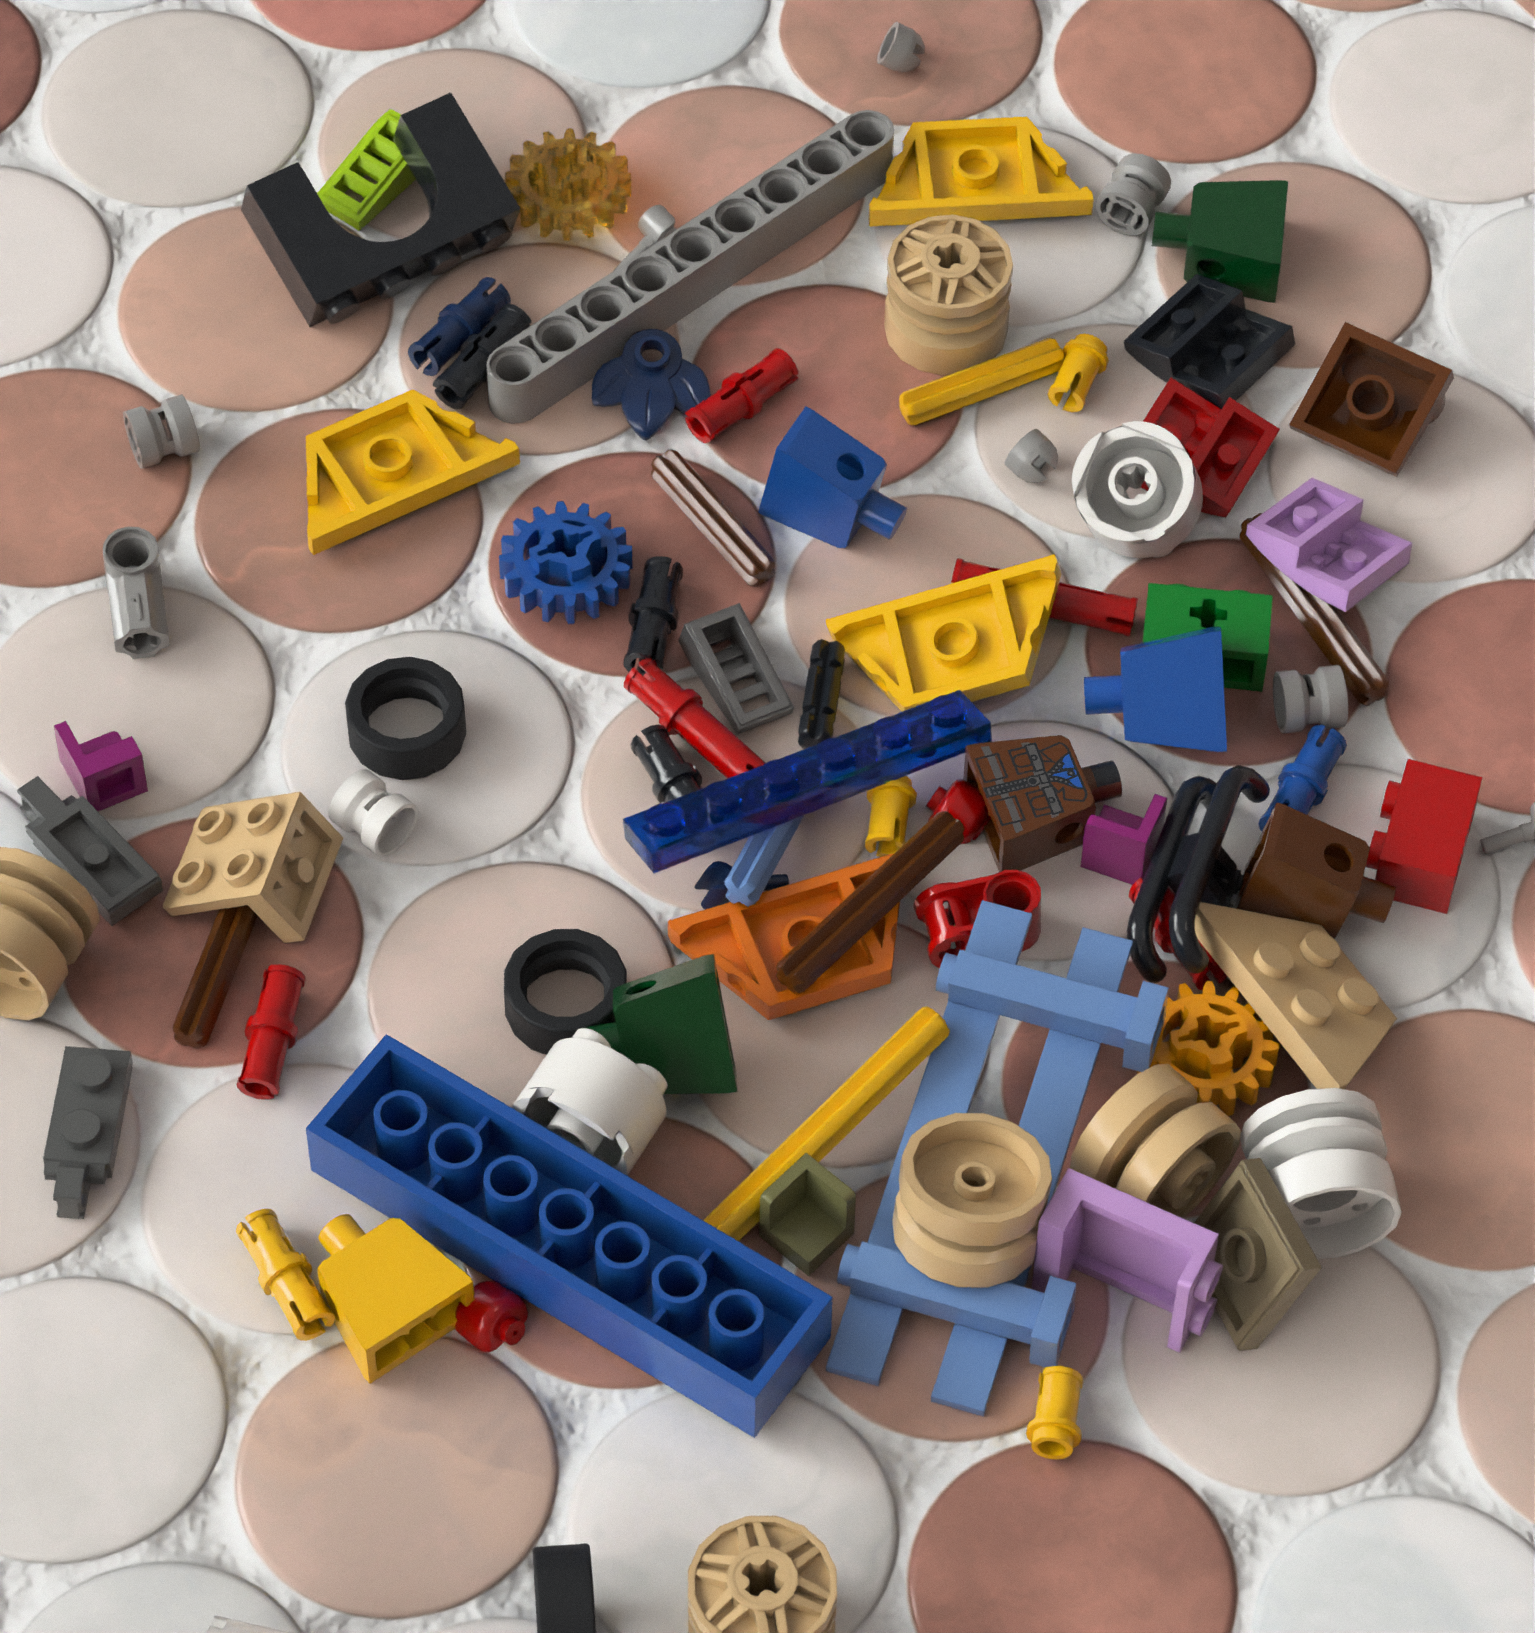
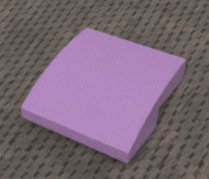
(1325, 545)

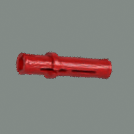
(1074, 602)
(684, 715)

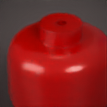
(963, 803)
(492, 1317)

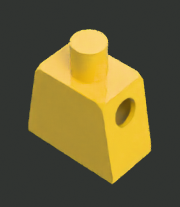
(388, 1291)

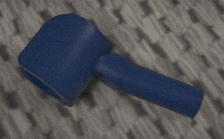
(714, 878)

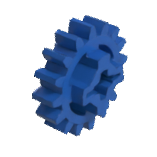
(565, 562)

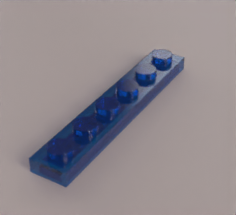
(805, 781)

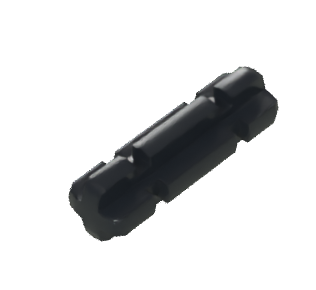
(821, 693)

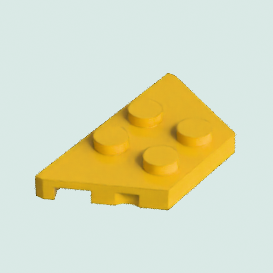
(978, 173)
(392, 464)
(955, 637)

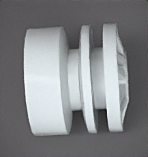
(1328, 1167)

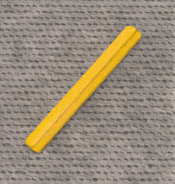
(835, 1117)

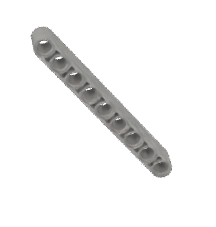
(690, 266)

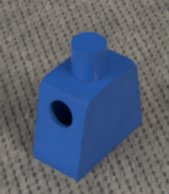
(828, 484)
(1167, 691)

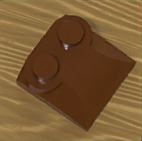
(1372, 399)

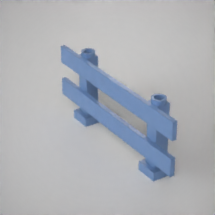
(1080, 1016)

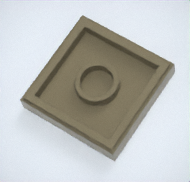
(1261, 1254)

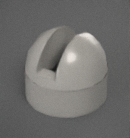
(899, 48)
(1031, 455)

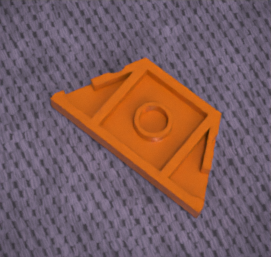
(757, 937)

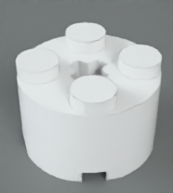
(1123, 459)
(596, 1099)

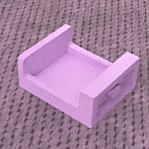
(1131, 1249)

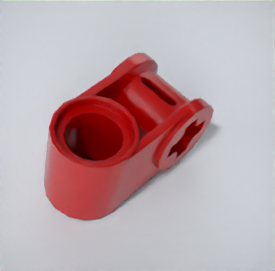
(955, 923)

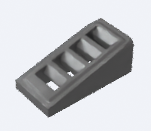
(734, 626)

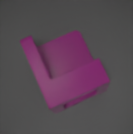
(103, 768)
(1122, 842)

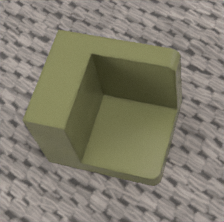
(807, 1214)

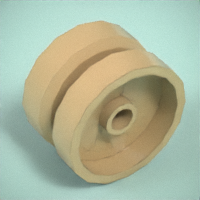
(1158, 1142)
(971, 1199)

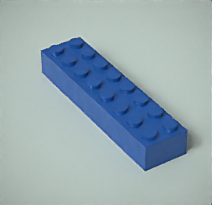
(571, 1234)

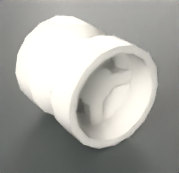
(371, 811)

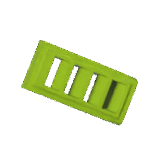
(366, 160)

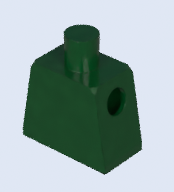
(1230, 234)
(677, 1027)

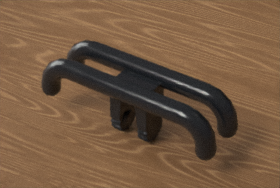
(1192, 867)

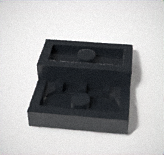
(1209, 341)

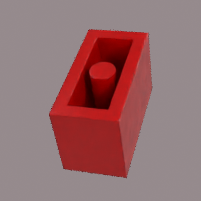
(1425, 834)

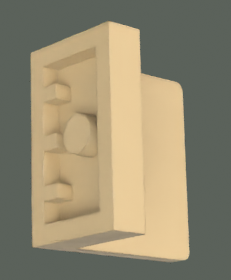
(258, 855)

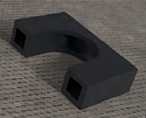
(337, 271)

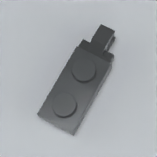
(89, 849)
(85, 1124)

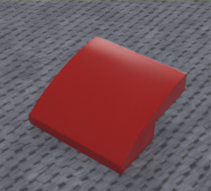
(1220, 442)

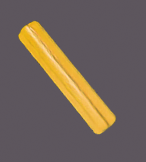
(981, 381)

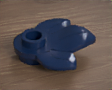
(649, 388)

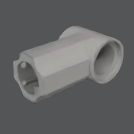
(135, 592)

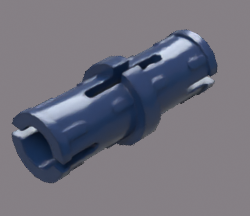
(457, 324)

